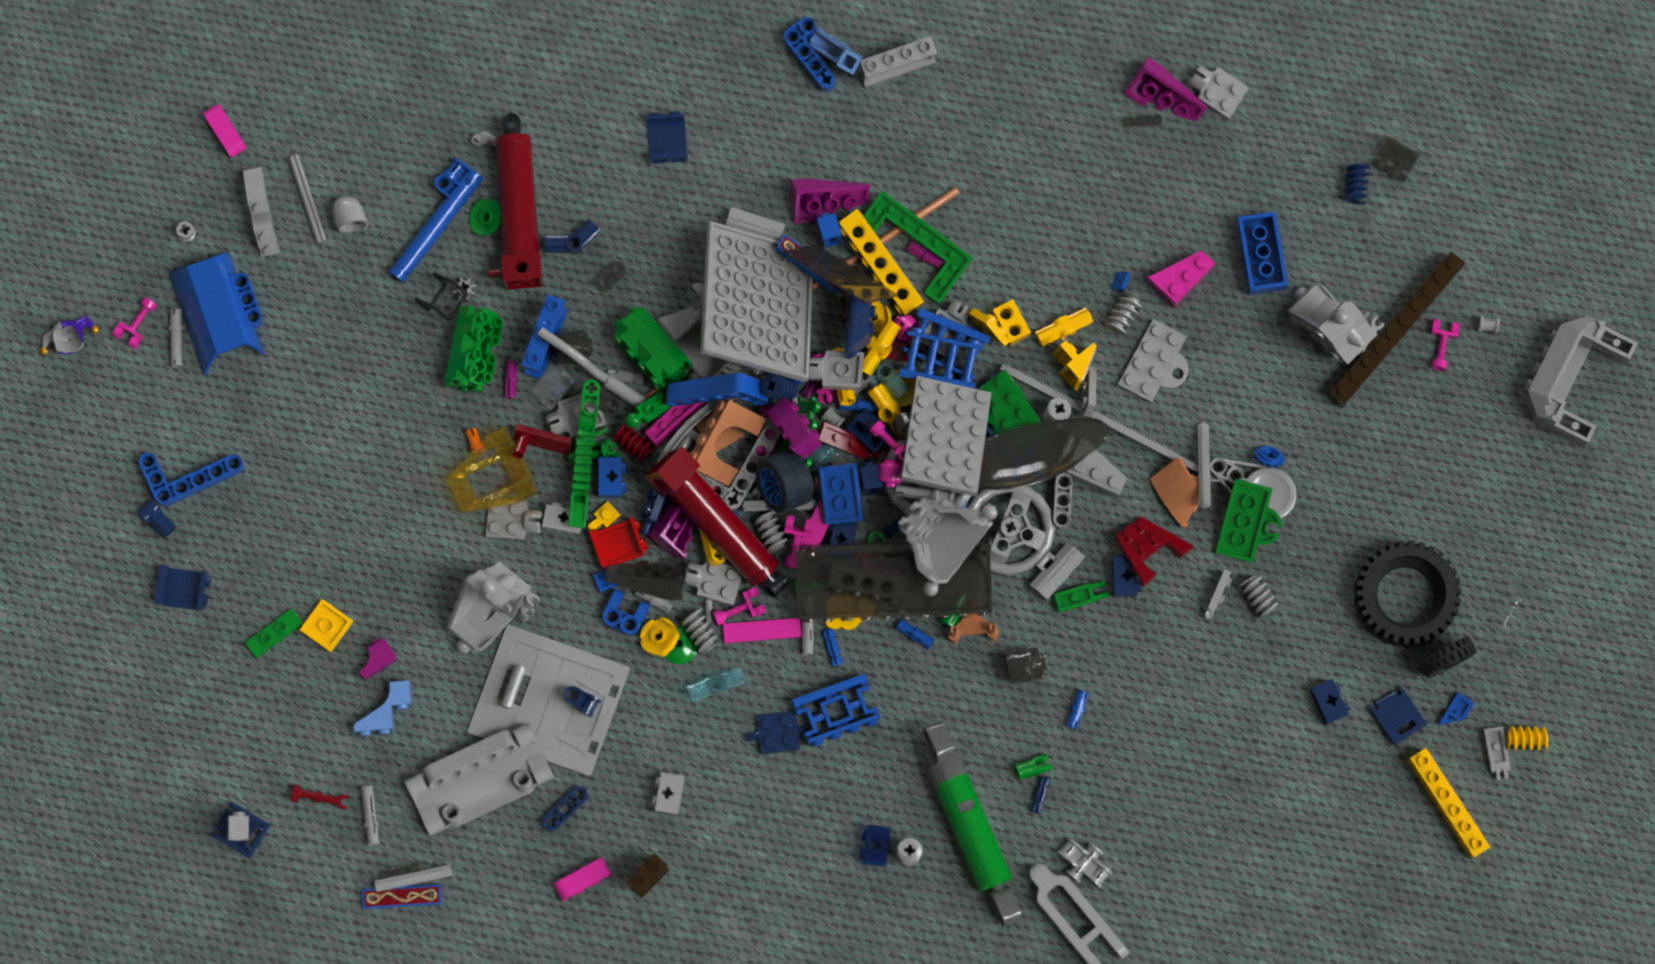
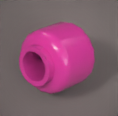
(890, 472)

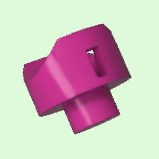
(906, 323)

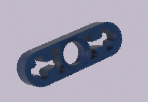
(558, 823)

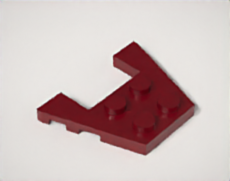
(1142, 541)

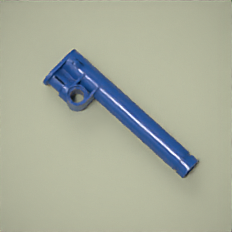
(461, 185)

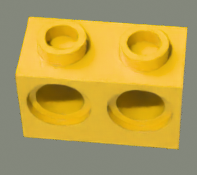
(1015, 321)

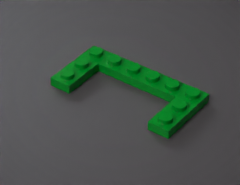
(955, 257)

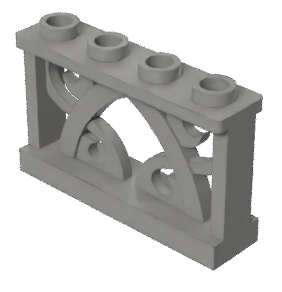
(897, 61)

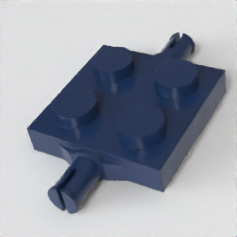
(651, 510)
(778, 733)

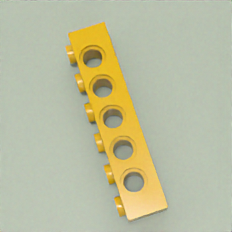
(856, 220)
(1448, 803)

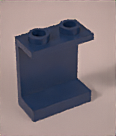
(667, 138)
(182, 588)

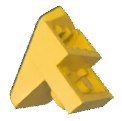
(1075, 365)

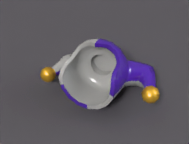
(63, 331)

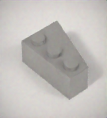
(1099, 474)

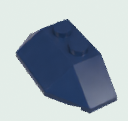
(858, 325)

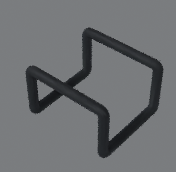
(427, 306)

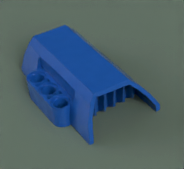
(216, 309)

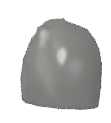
(345, 212)

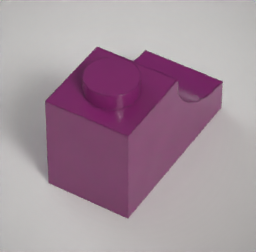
(380, 658)

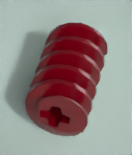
(634, 443)

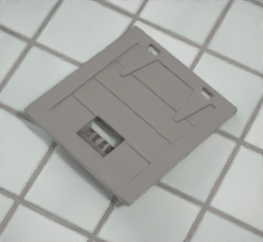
(553, 667)

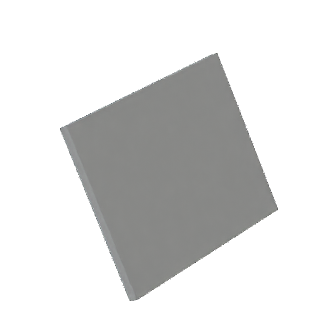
(755, 304)

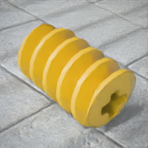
(1527, 737)

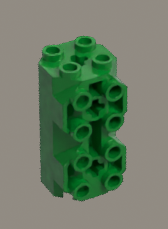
(651, 349)
(470, 357)

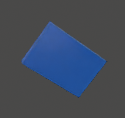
(841, 493)

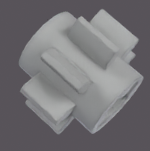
(469, 289)

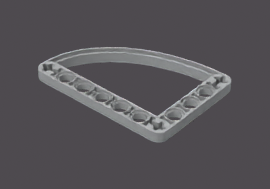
(752, 457)

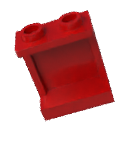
(619, 543)

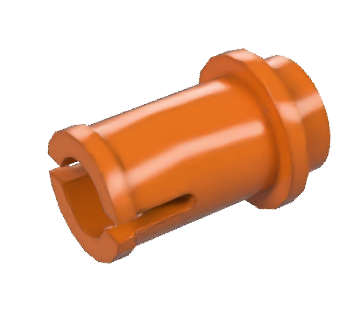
(473, 438)

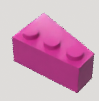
(1179, 279)

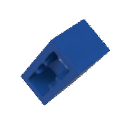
(829, 230)
(610, 466)

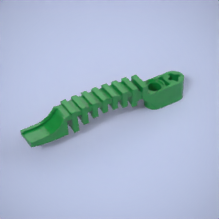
(583, 455)

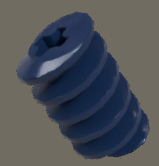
(1355, 182)
(778, 387)

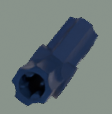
(583, 235)

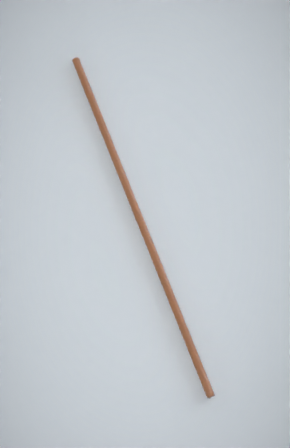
(868, 249)

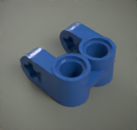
(623, 618)

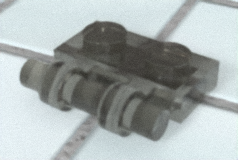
(1398, 154)

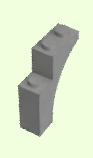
(260, 211)

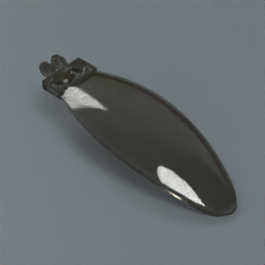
(1038, 452)

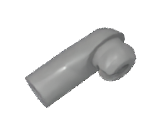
(483, 138)

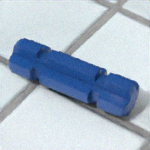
(832, 647)

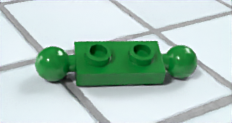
(648, 410)

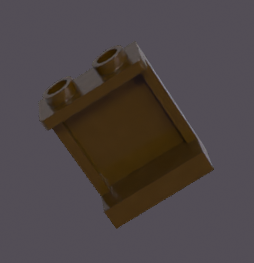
(648, 875)

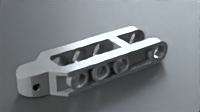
(1046, 881)

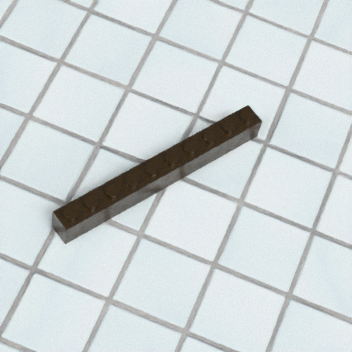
(1396, 329)

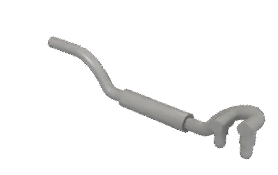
(610, 382)

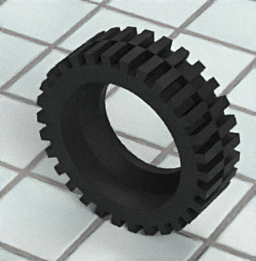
(1430, 565)

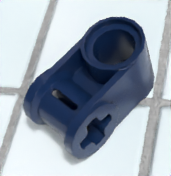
(583, 701)

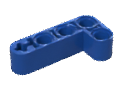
(812, 58)

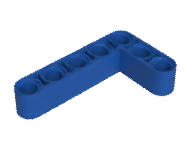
(716, 388)
(188, 480)

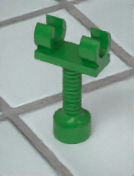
(605, 452)

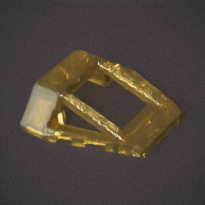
(523, 480)

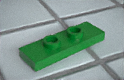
(274, 633)

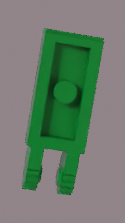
(1078, 596)

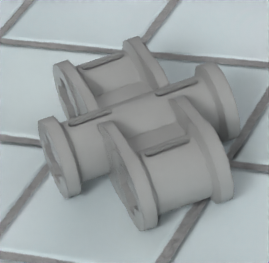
(1079, 858)

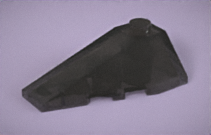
(657, 579)

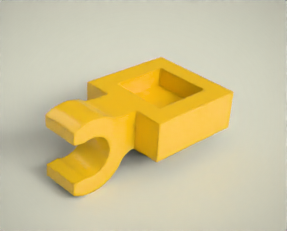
(605, 516)

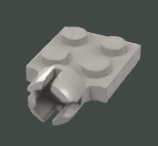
(1218, 90)
(952, 314)
(837, 370)
(567, 417)
(513, 522)
(714, 582)

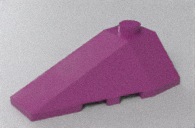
(1158, 86)
(816, 197)

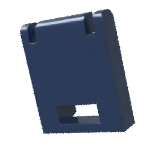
(1394, 713)
(240, 846)

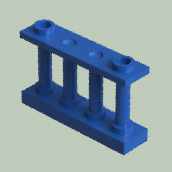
(943, 325)
(538, 353)
(909, 370)

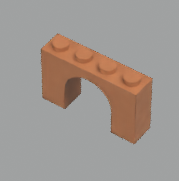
(726, 415)

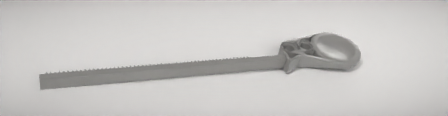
(1283, 492)

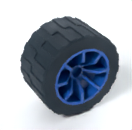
(784, 481)

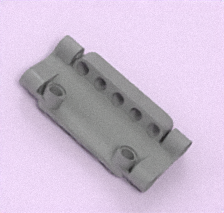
(479, 779)

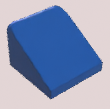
(1120, 281)

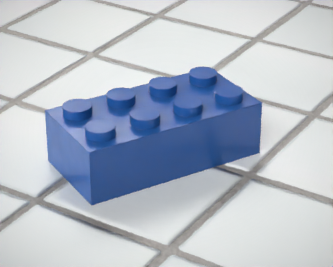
(1262, 253)

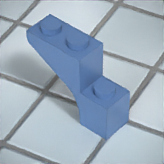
(836, 51)
(382, 718)

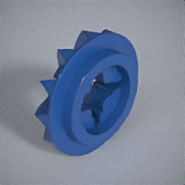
(1263, 455)

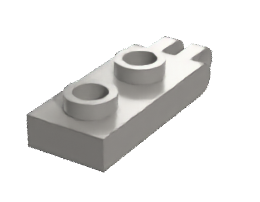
(1089, 389)
(1218, 598)
(1497, 751)

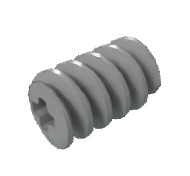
(1123, 312)
(1057, 410)
(771, 532)
(1259, 595)
(700, 632)
(902, 854)

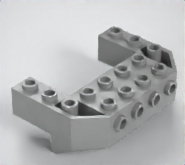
(1559, 369)

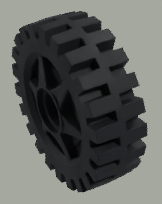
(1447, 657)

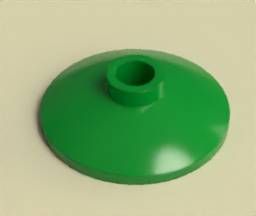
(480, 214)
(686, 651)

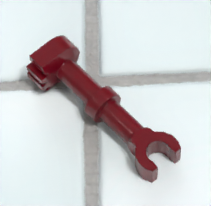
(297, 793)

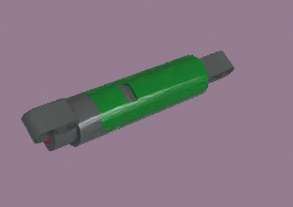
(969, 822)

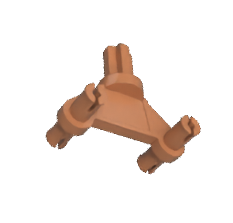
(973, 626)

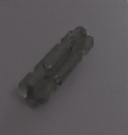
(1141, 121)
(405, 869)

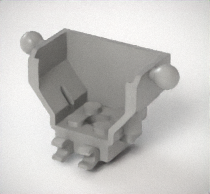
(1337, 326)
(943, 536)
(488, 605)

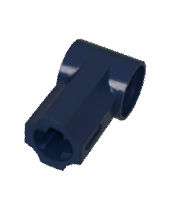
(153, 515)

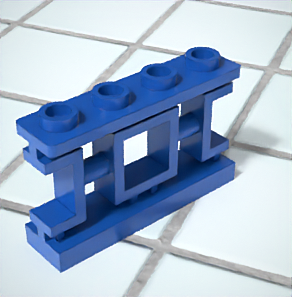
(830, 694)

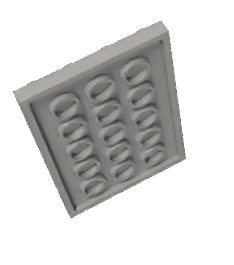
(946, 436)

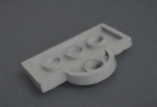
(1154, 362)

